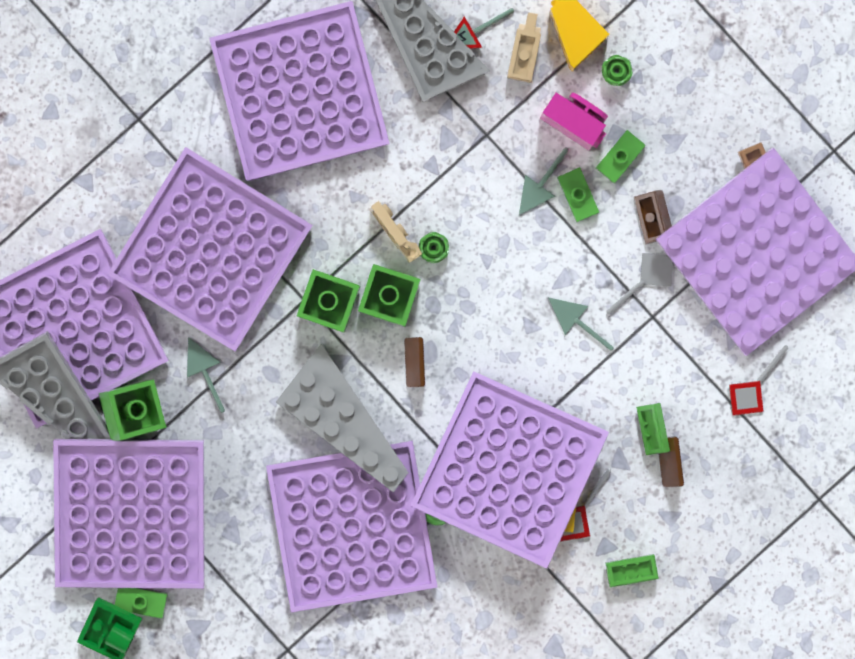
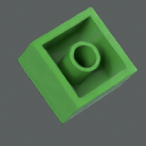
(389, 295)
(328, 300)
(132, 410)

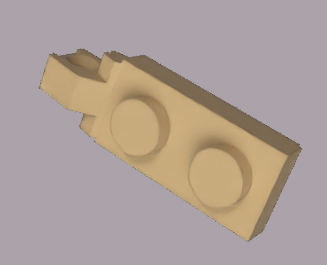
(525, 50)
(395, 232)

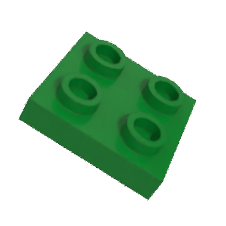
(109, 629)

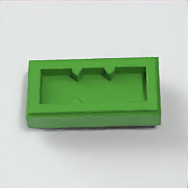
(620, 156)
(578, 194)
(653, 429)
(631, 570)
(142, 601)

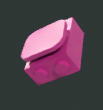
(576, 119)

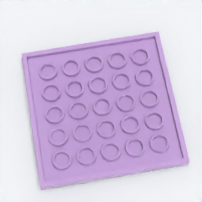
(299, 91)
(210, 249)
(758, 251)
(86, 314)
(510, 469)
(129, 513)
(348, 532)

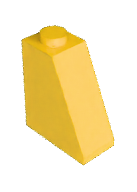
(576, 31)

